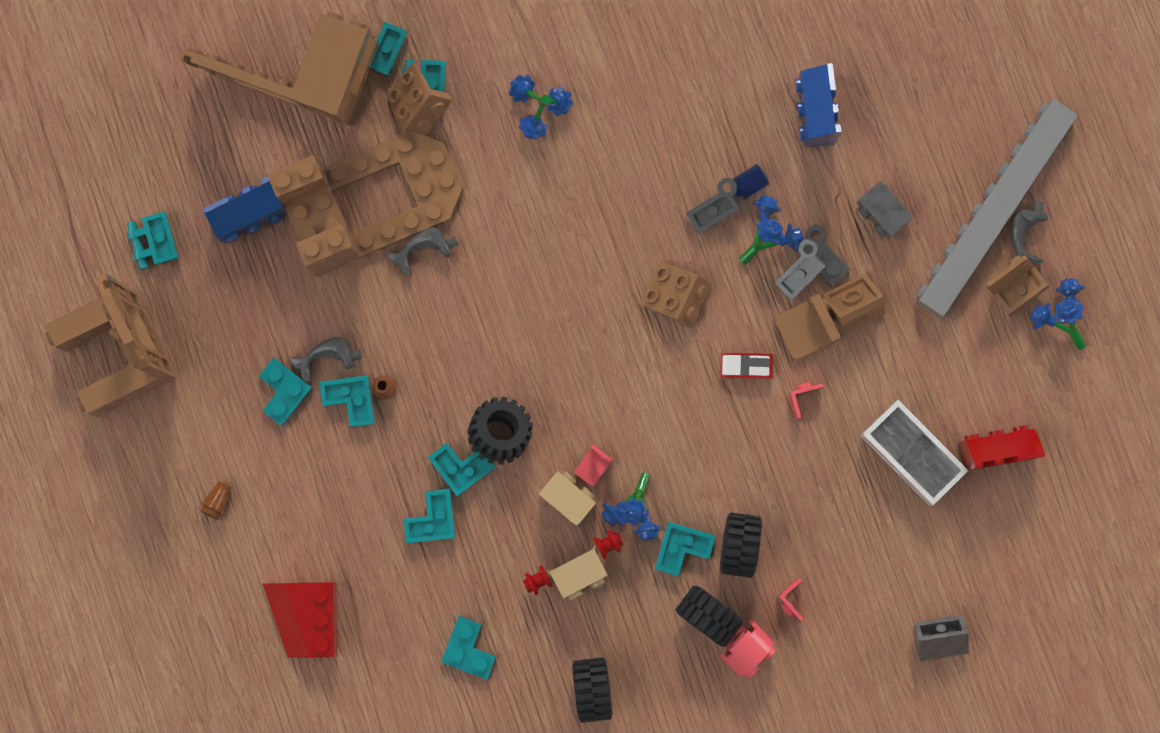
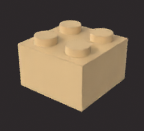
(568, 498)

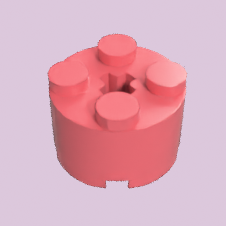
(748, 649)

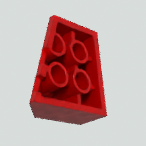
(1000, 448)
(305, 617)

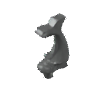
(1021, 223)
(429, 238)
(332, 347)

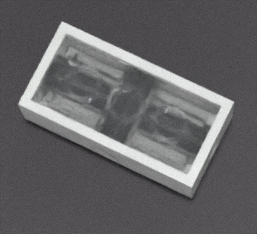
(914, 453)

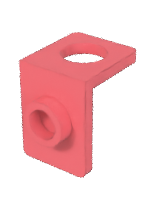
(802, 388)
(593, 465)
(786, 606)

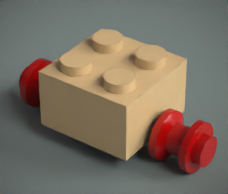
(577, 573)

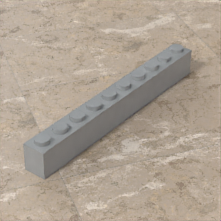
(996, 208)

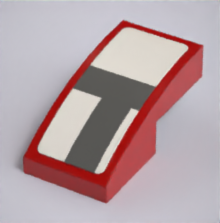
(746, 365)

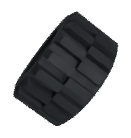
(510, 415)
(741, 545)
(709, 616)
(592, 690)

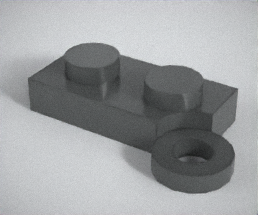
(714, 208)
(835, 266)
(802, 271)

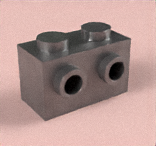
(883, 210)
(941, 638)

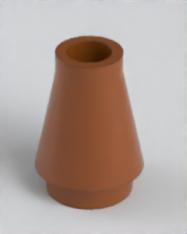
(389, 392)
(216, 501)

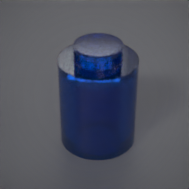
(750, 182)

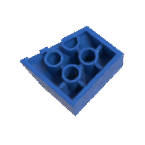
(817, 106)
(245, 213)

